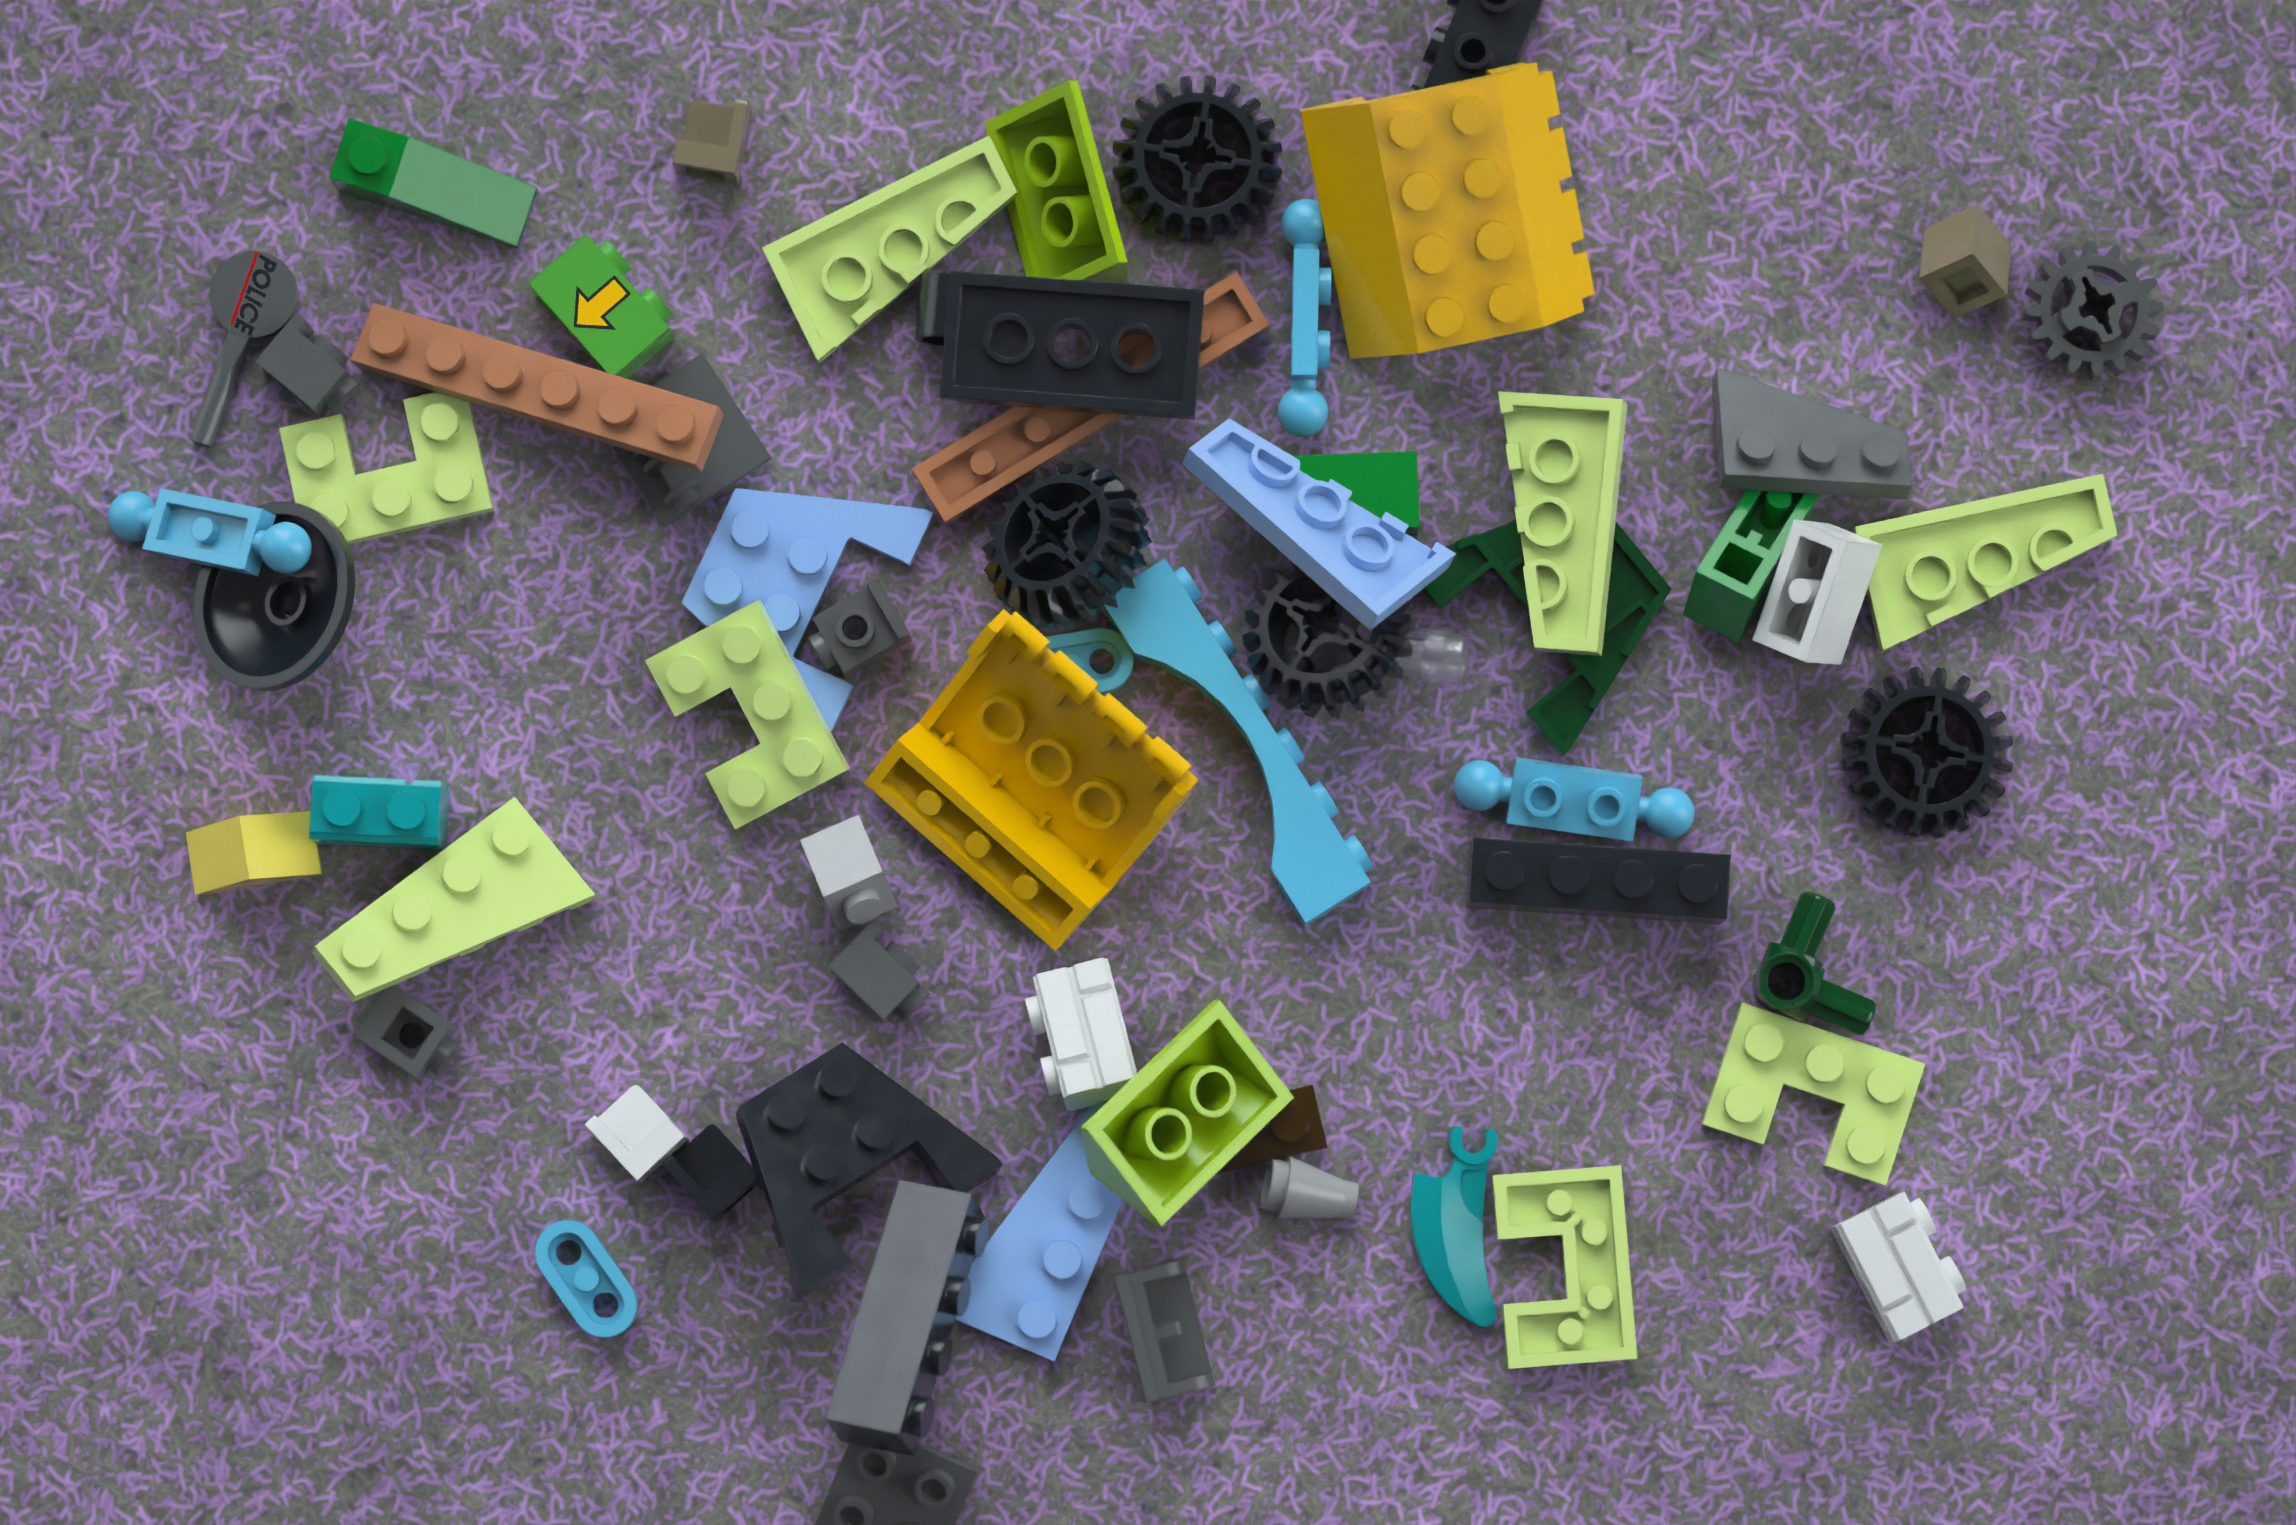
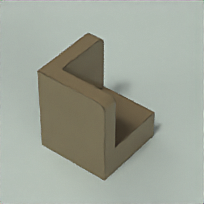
(713, 141)
(1965, 261)

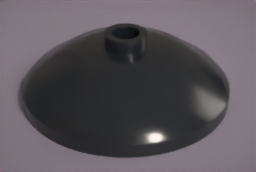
(277, 625)

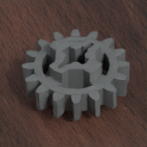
(2080, 285)

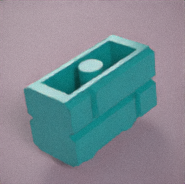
(379, 813)

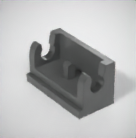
(1165, 1331)

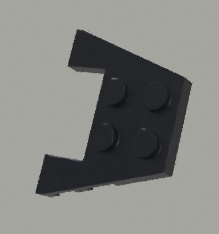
(831, 1131)

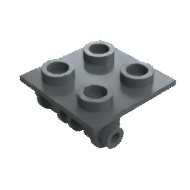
(734, 453)
(897, 1488)

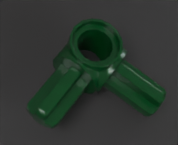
(1798, 952)

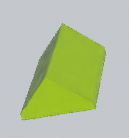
(1062, 202)
(1183, 1116)

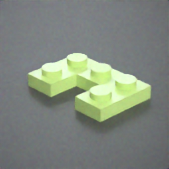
(437, 488)
(793, 736)
(1778, 1052)
(1598, 1311)

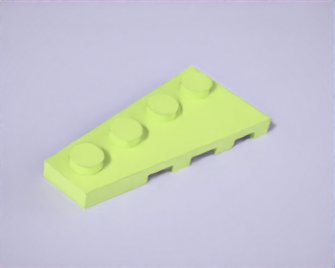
(876, 248)
(1566, 497)
(1976, 550)
(472, 892)

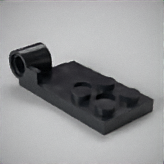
(1004, 331)

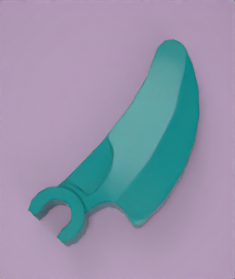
(1449, 1229)

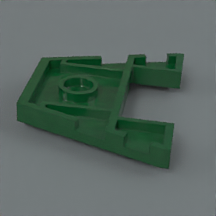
(1632, 602)

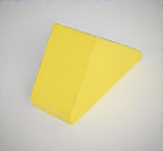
(252, 852)

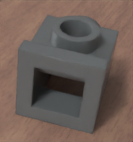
(309, 369)
(884, 633)
(880, 975)
(384, 1026)

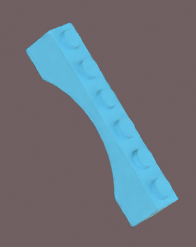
(1168, 632)

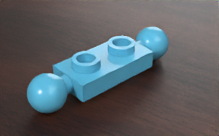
(1303, 408)
(209, 532)
(1574, 799)

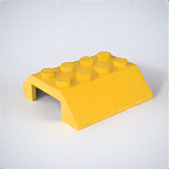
(1448, 212)
(1033, 779)

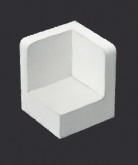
(637, 1133)

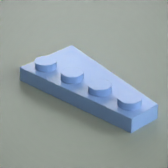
(1341, 546)
(1043, 1253)

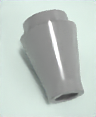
(1303, 1191)

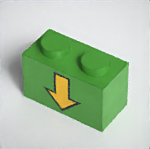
(602, 308)

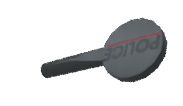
(253, 300)

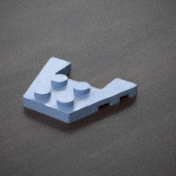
(786, 555)

